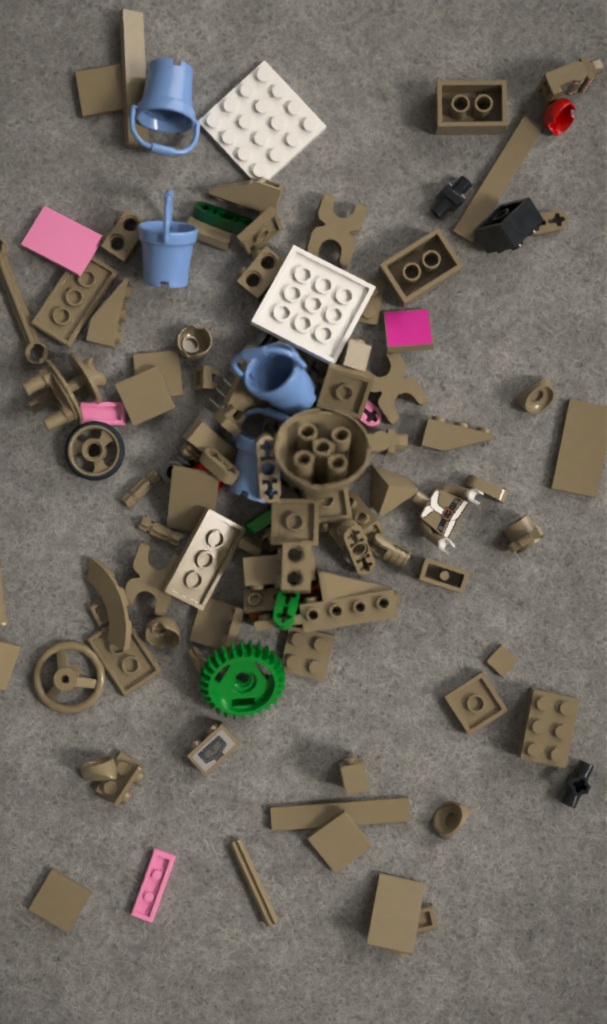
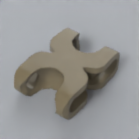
(337, 230)
(395, 385)
(150, 580)

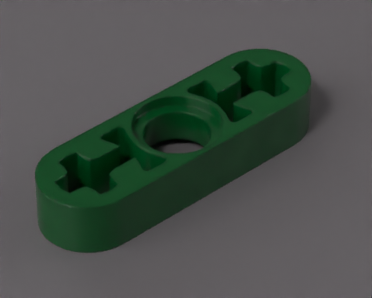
(220, 217)

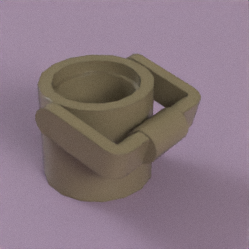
(523, 534)

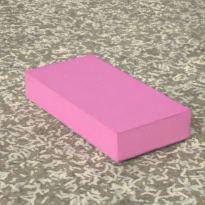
(108, 412)

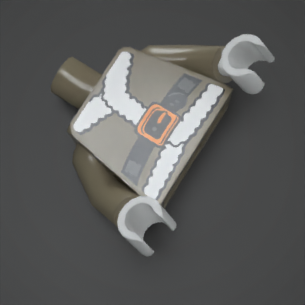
(443, 512)

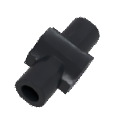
(451, 197)
(581, 774)

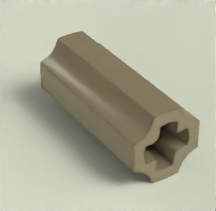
(212, 235)

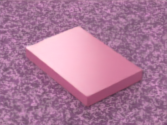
(62, 241)

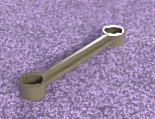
(19, 307)

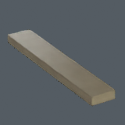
(132, 70)
(498, 178)
(361, 811)

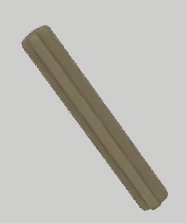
(253, 882)

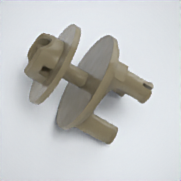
(60, 391)

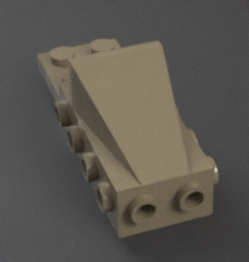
(343, 594)

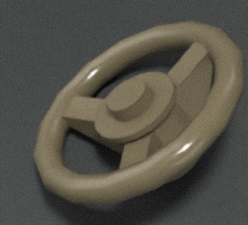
(68, 677)

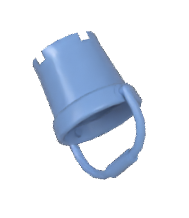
(166, 105)
(166, 248)
(277, 376)
(246, 459)

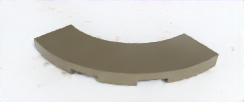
(115, 601)

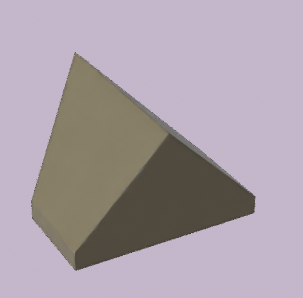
(389, 490)

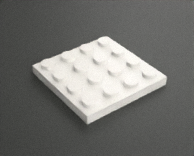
(262, 123)
(313, 305)

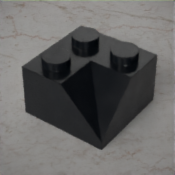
(508, 226)

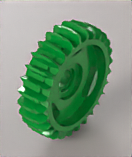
(246, 695)

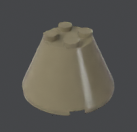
(322, 451)

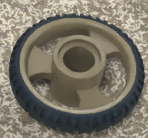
(101, 470)

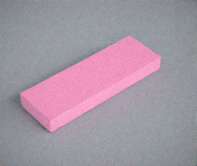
(153, 885)

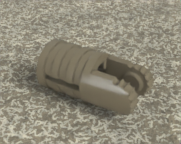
(390, 551)

